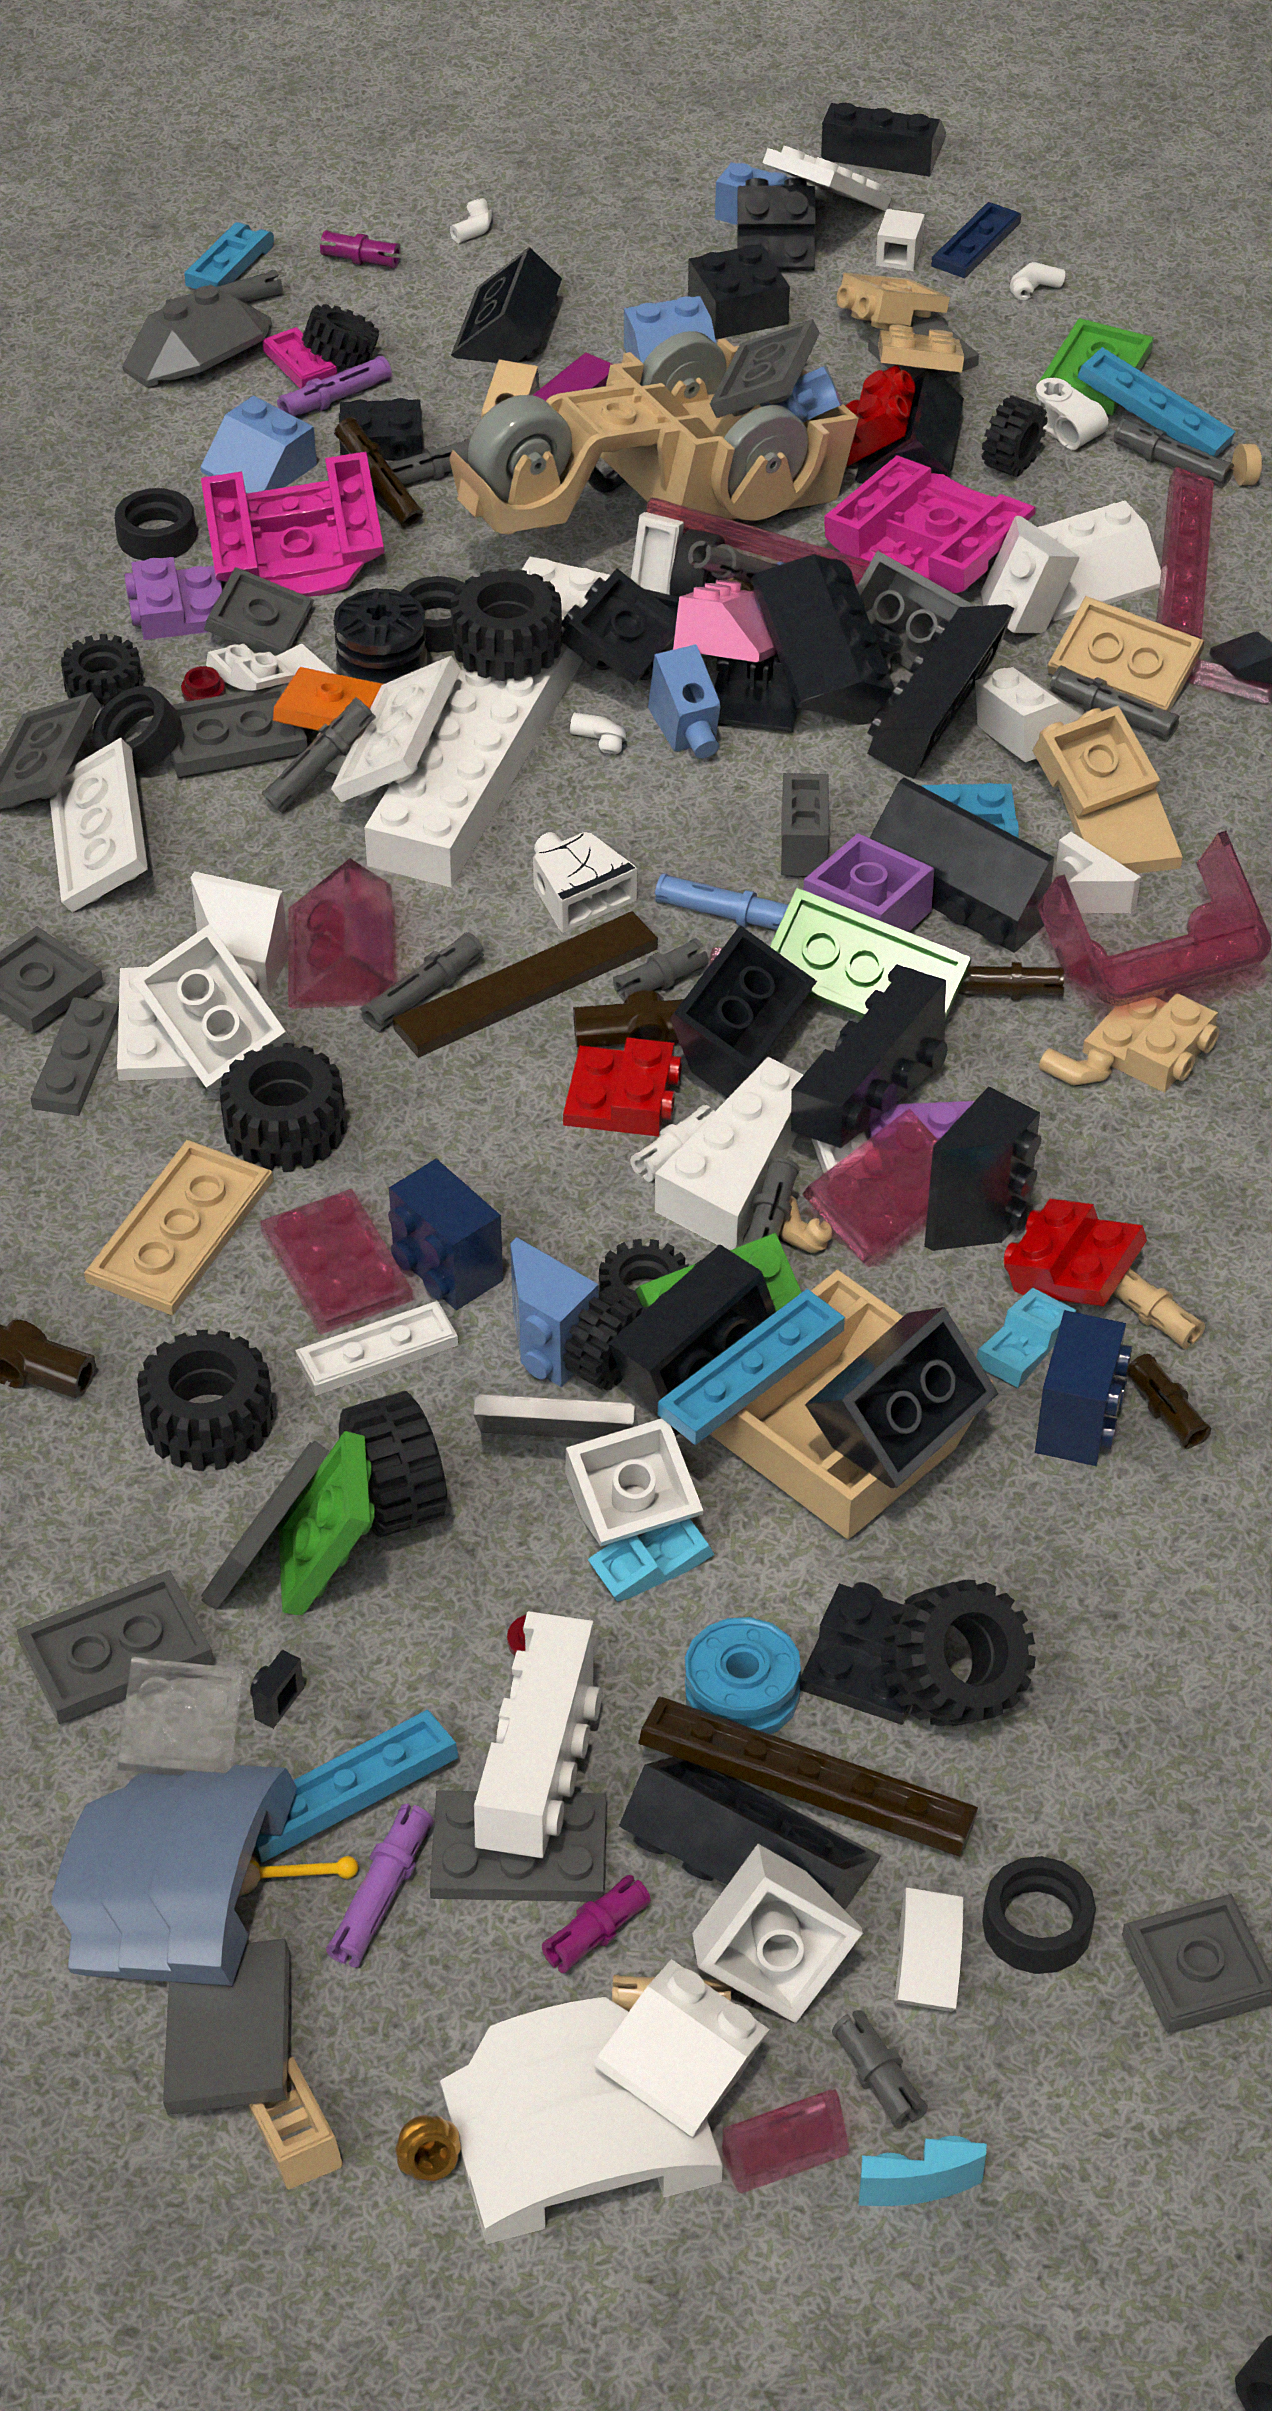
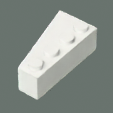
(725, 1162)
(538, 1737)

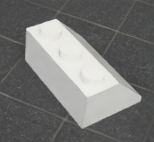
(1113, 554)
(209, 1006)

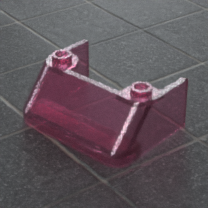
(1220, 940)

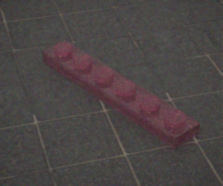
(1185, 552)

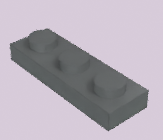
(75, 1056)

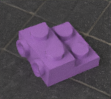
(170, 599)

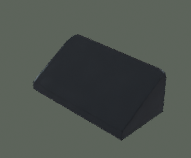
(1246, 657)

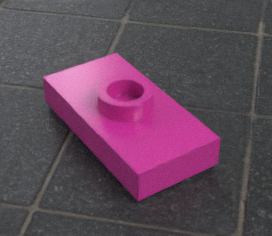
(295, 359)

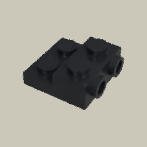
(779, 220)
(389, 423)
(619, 626)
(848, 1654)

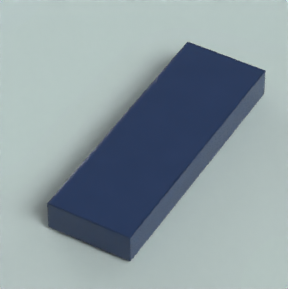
(976, 240)

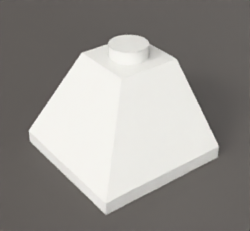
(248, 923)

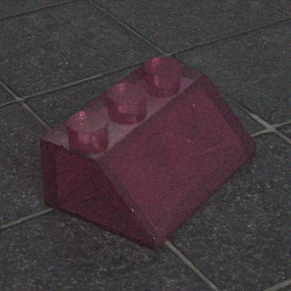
(341, 940)

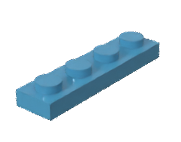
(1155, 403)
(750, 1366)
(361, 1779)

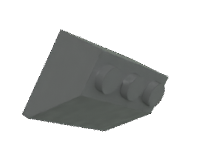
(906, 604)

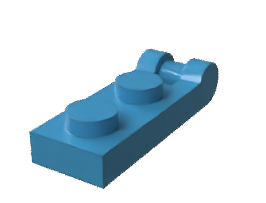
(229, 256)

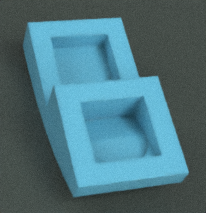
(1024, 1339)
(650, 1560)

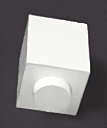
(900, 239)

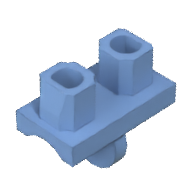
(812, 395)

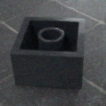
(740, 290)

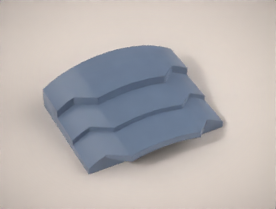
(161, 1870)

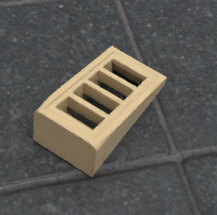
(305, 2154)

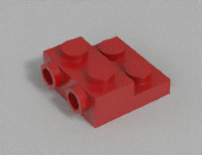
(881, 411)
(623, 1088)
(1072, 1253)

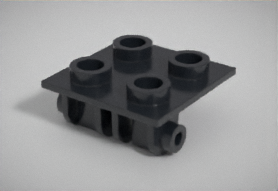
(754, 694)

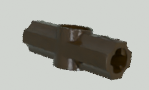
(639, 1017)
(34, 1359)

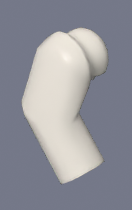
(476, 224)
(1032, 276)
(599, 727)

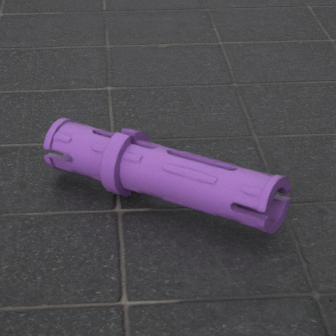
(320, 393)
(389, 1868)

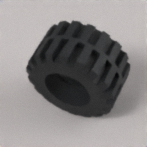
(506, 624)
(310, 1110)
(211, 1429)
(406, 1465)
(996, 1646)

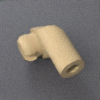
(1079, 1072)
(806, 1236)

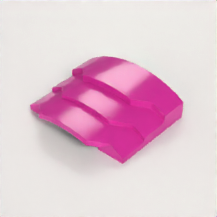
(924, 523)
(296, 535)

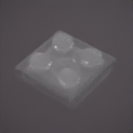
(179, 1717)

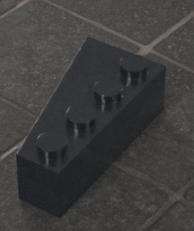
(874, 1060)

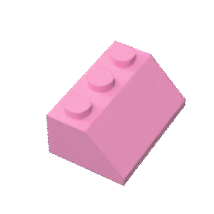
(724, 622)

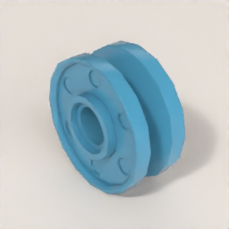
(744, 1673)

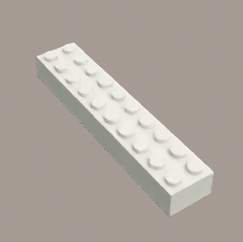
(473, 755)

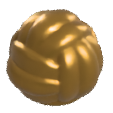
(428, 2148)

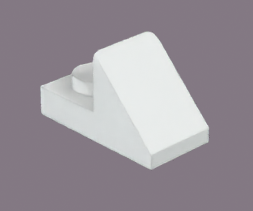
(1095, 878)

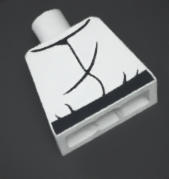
(581, 878)

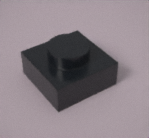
(276, 1688)

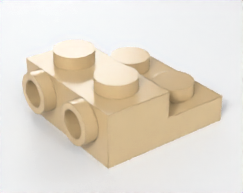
(888, 299)
(1095, 760)
(1156, 1038)

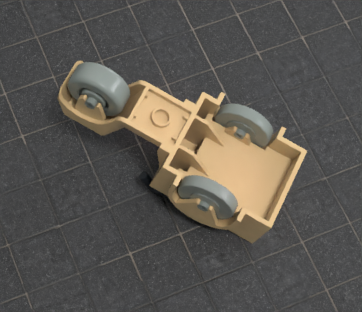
(658, 437)

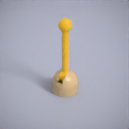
(346, 1868)

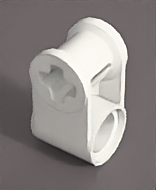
(1072, 416)

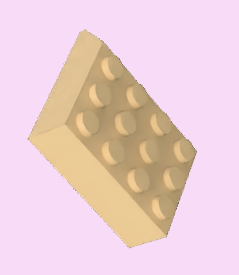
(788, 1446)

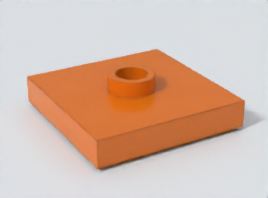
(320, 697)

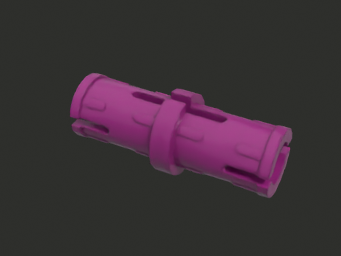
(360, 249)
(596, 1923)

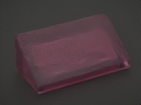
(785, 2141)

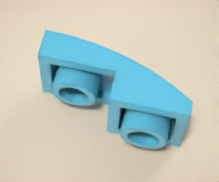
(946, 2169)

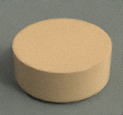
(1247, 464)

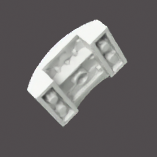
(554, 2127)

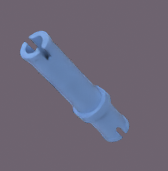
(703, 898)

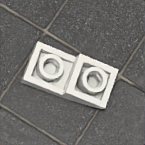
(248, 670)
(929, 1949)

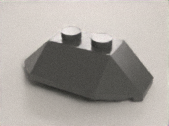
(194, 336)

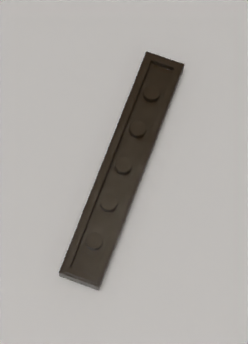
(524, 984)
(808, 1775)

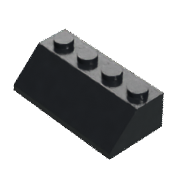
(824, 638)
(938, 687)
(979, 869)
(719, 1821)

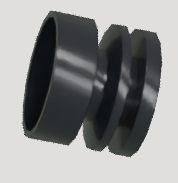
(380, 635)

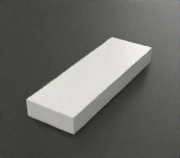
(376, 1347)

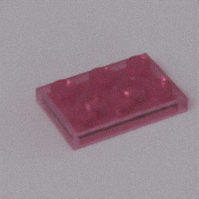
(878, 1189)
(336, 1261)

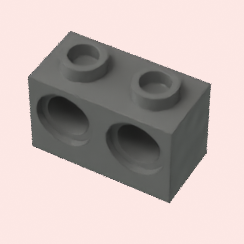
(804, 822)

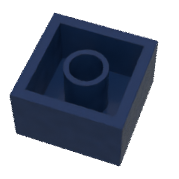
(445, 1234)
(1083, 1388)

